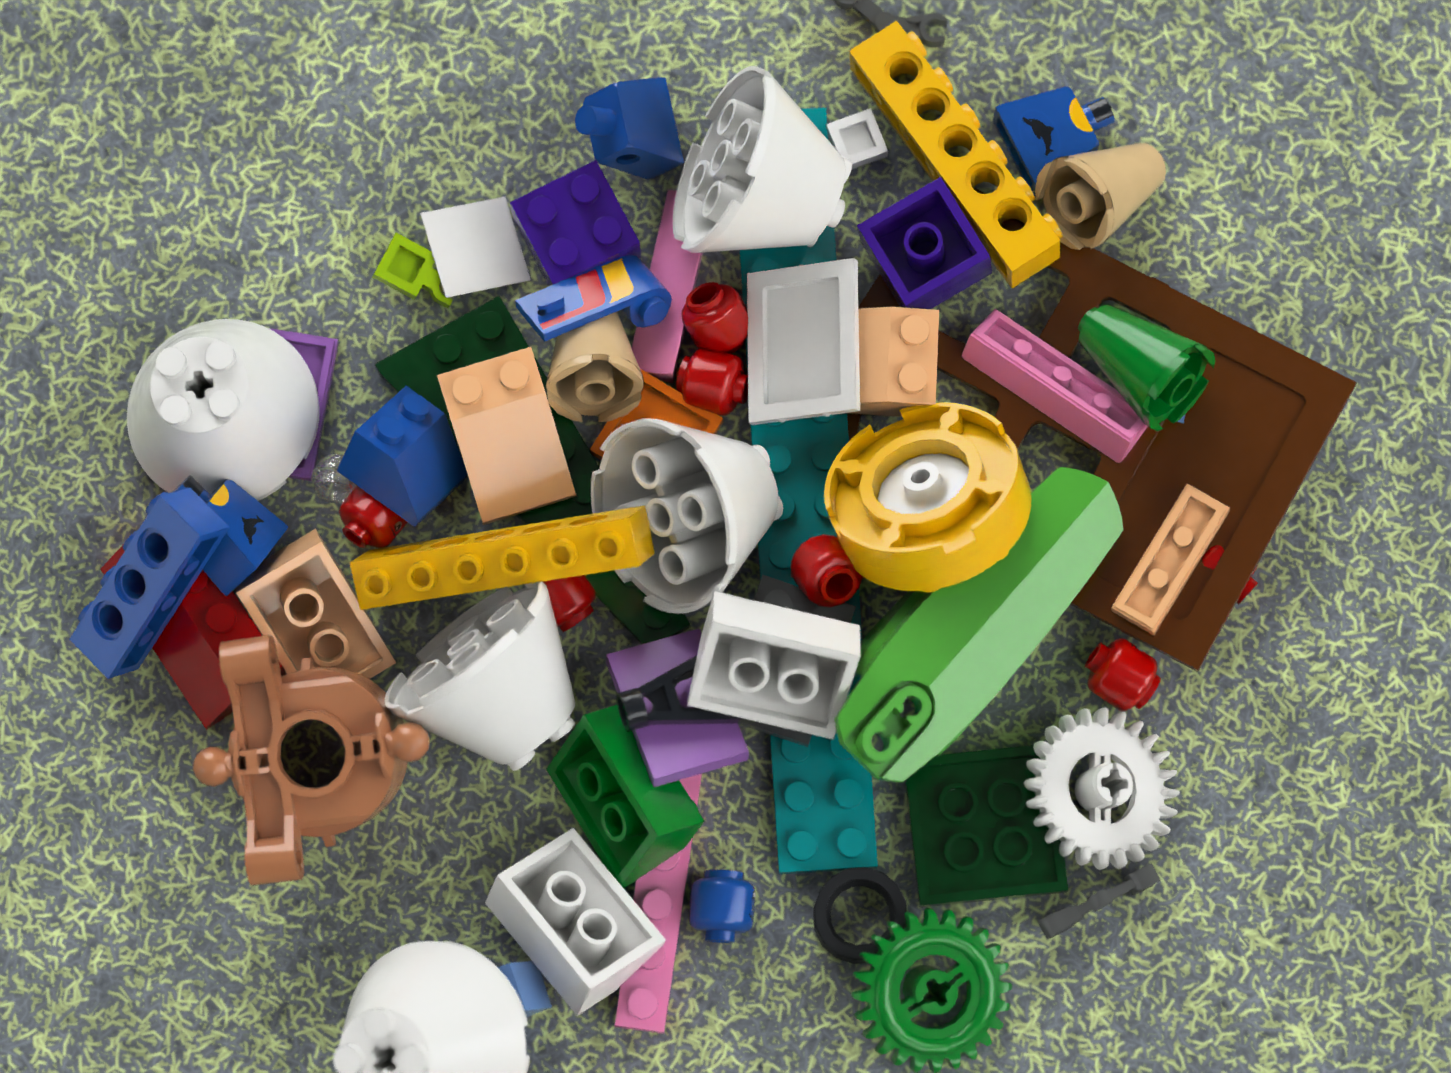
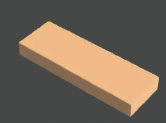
(1170, 559)

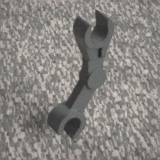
(879, 20)
(1068, 917)

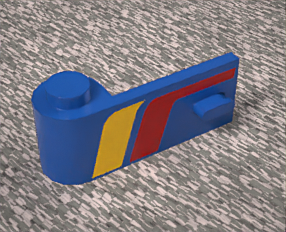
(593, 294)

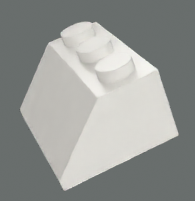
(774, 665)
(573, 920)

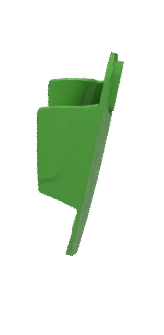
(968, 639)

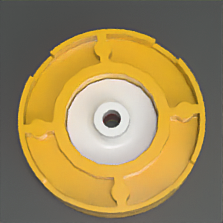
(928, 497)

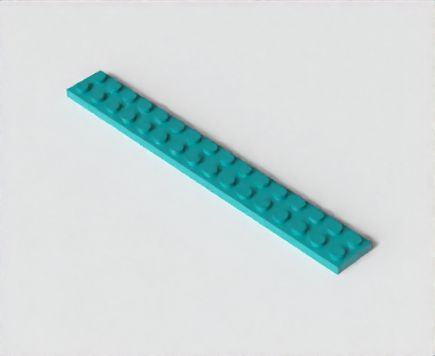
(818, 789)

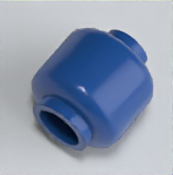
(722, 905)

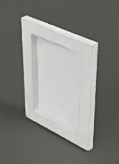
(803, 342)

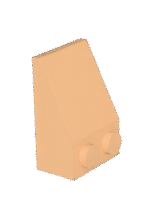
(897, 359)
(507, 435)
(313, 611)

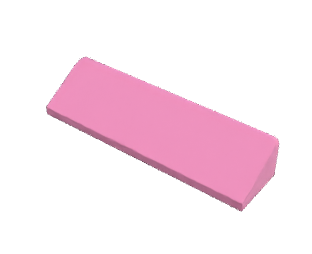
(660, 345)
(1054, 385)

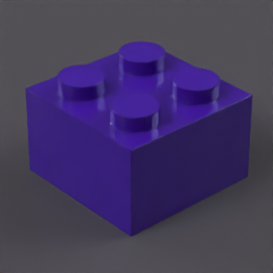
(574, 224)
(925, 247)

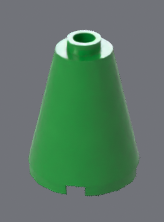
(1146, 363)

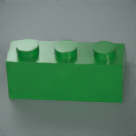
(615, 800)

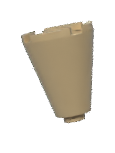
(1098, 190)
(594, 372)

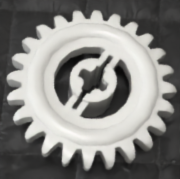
(1132, 776)

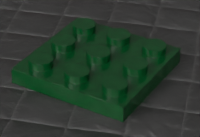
(976, 831)

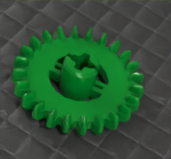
(973, 965)

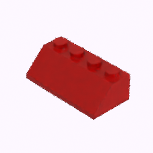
(192, 644)

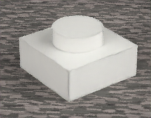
(858, 138)

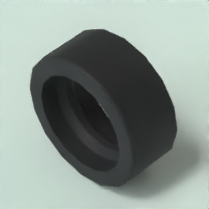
(833, 888)

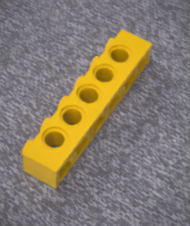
(1013, 253)
(502, 558)

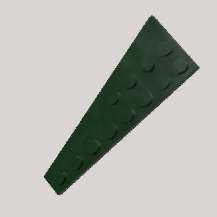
(493, 333)

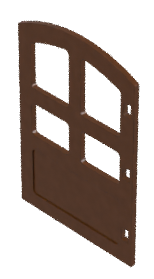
(1239, 443)

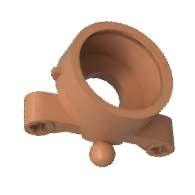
(263, 712)

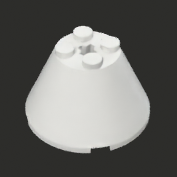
(759, 174)
(222, 408)
(703, 505)
(492, 679)
(433, 1013)

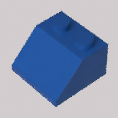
(405, 457)

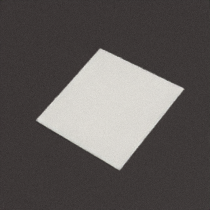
(475, 247)

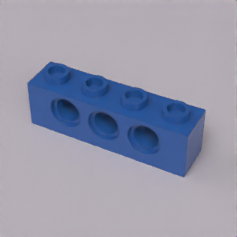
(148, 582)

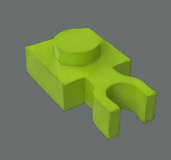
(408, 269)

